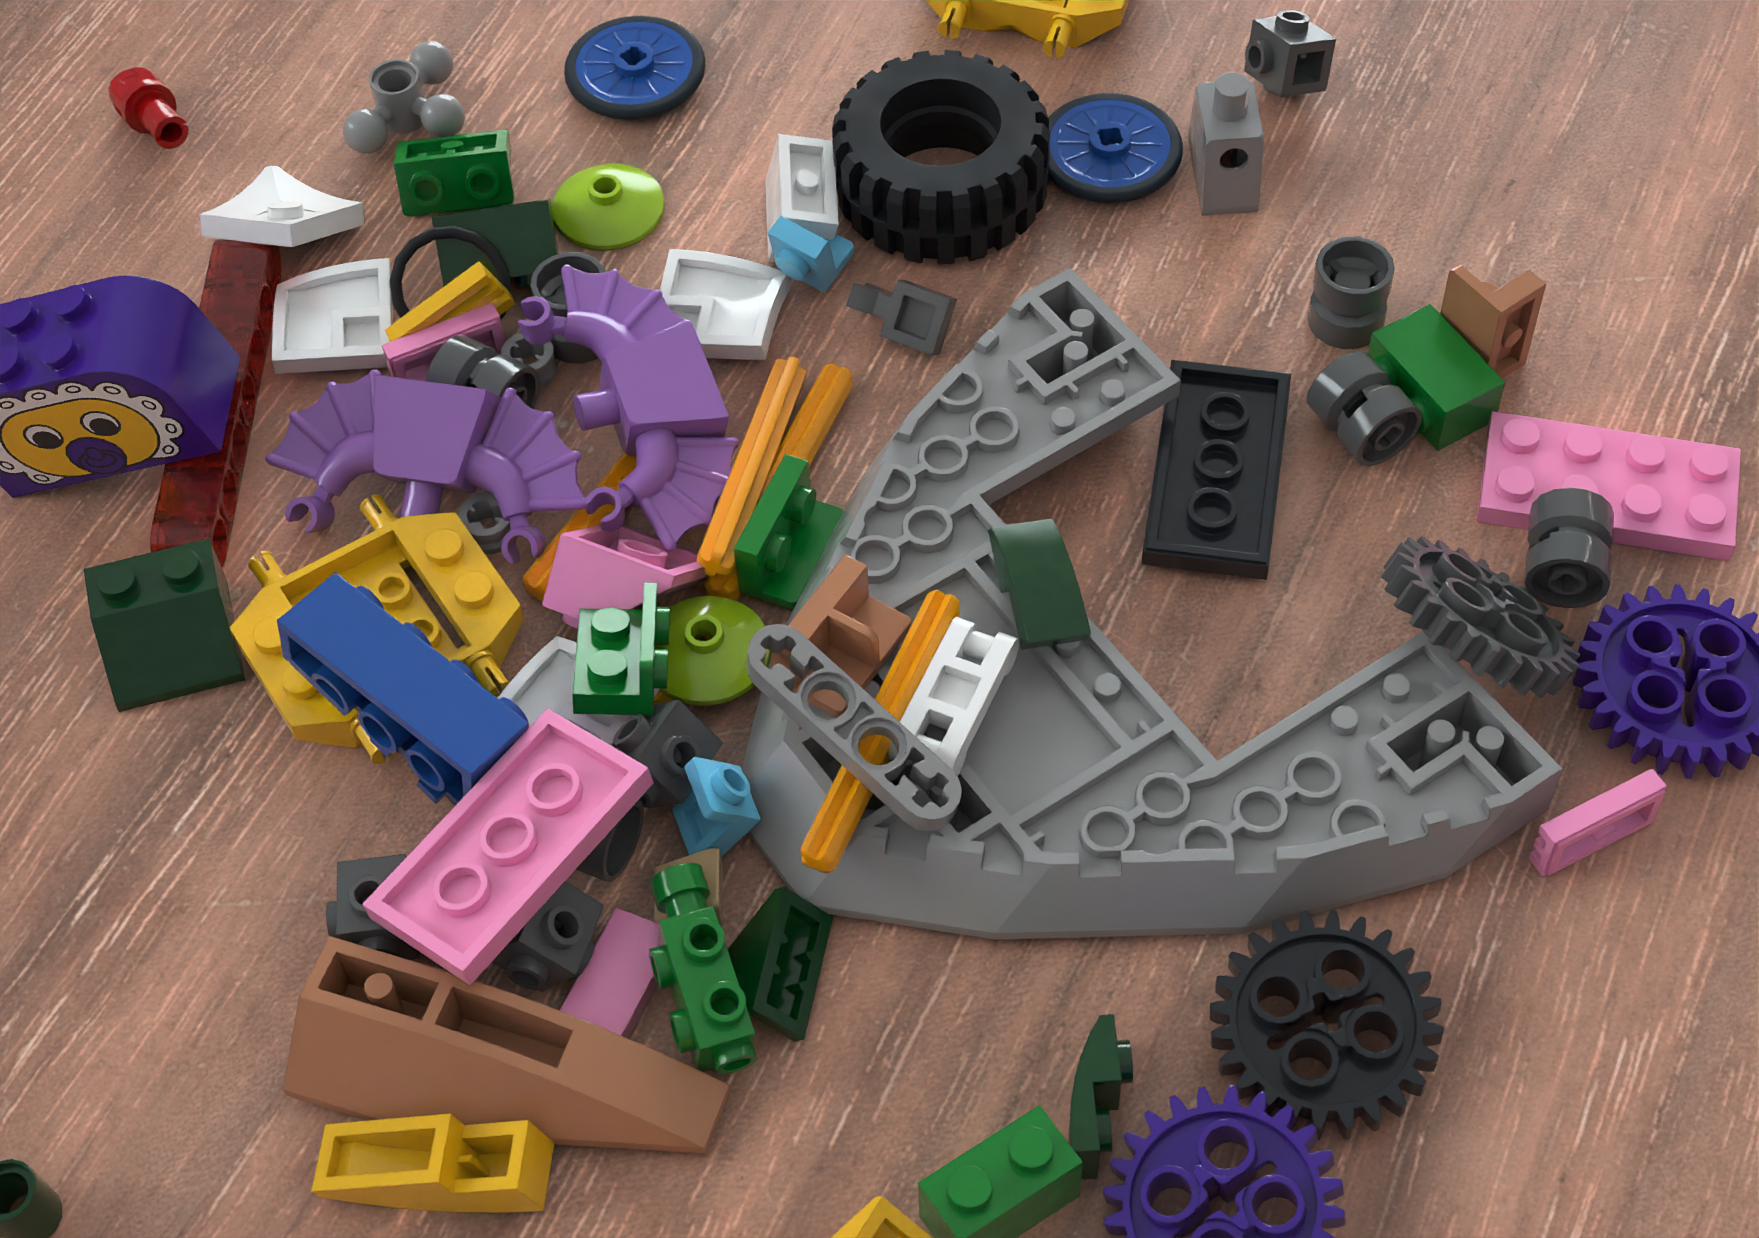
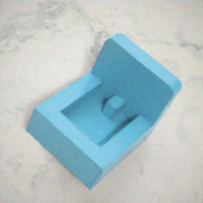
(807, 255)
(717, 807)

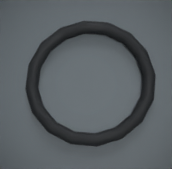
(436, 234)

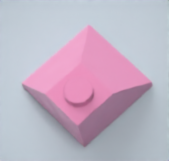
(610, 570)

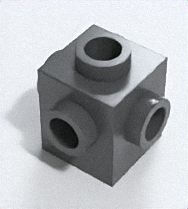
(1289, 54)
(665, 746)
(347, 916)
(553, 941)

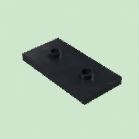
(1218, 471)

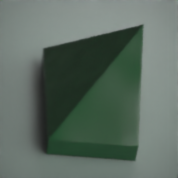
(781, 961)

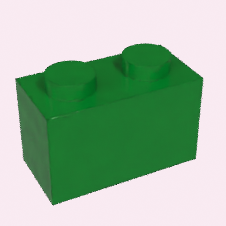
(1438, 375)
(1003, 1182)

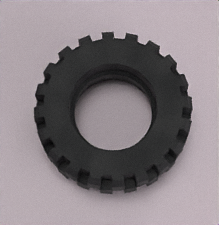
(941, 105)

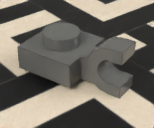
(911, 313)

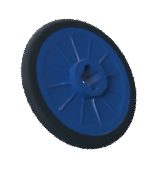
(634, 67)
(1112, 148)

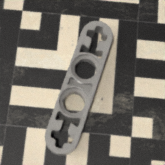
(843, 734)

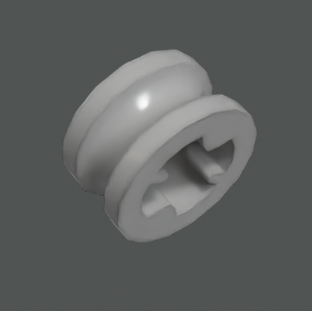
(545, 364)
(478, 508)

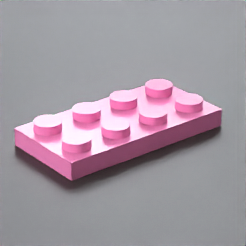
(1660, 488)
(508, 845)

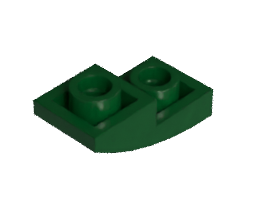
(1040, 582)
(1096, 1091)

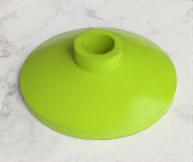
(608, 207)
(715, 668)

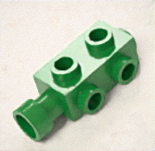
(699, 971)

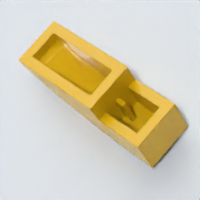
(435, 1164)

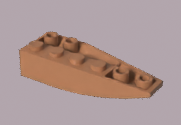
(418, 1041)

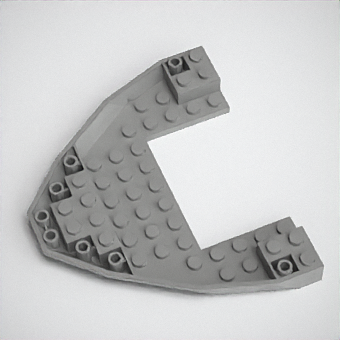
(1082, 784)

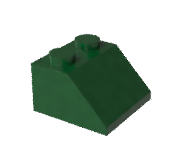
(519, 231)
(164, 624)

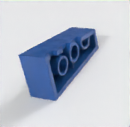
(400, 687)

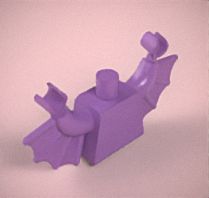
(652, 392)
(432, 442)

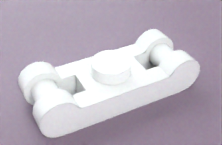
(957, 691)

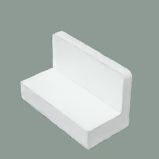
(802, 186)

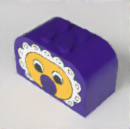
(108, 383)

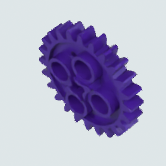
(1623, 677)
(1179, 1156)

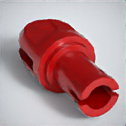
(148, 106)

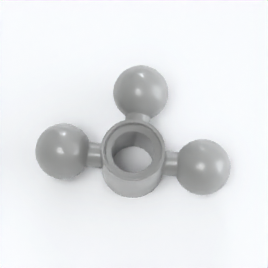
(401, 100)

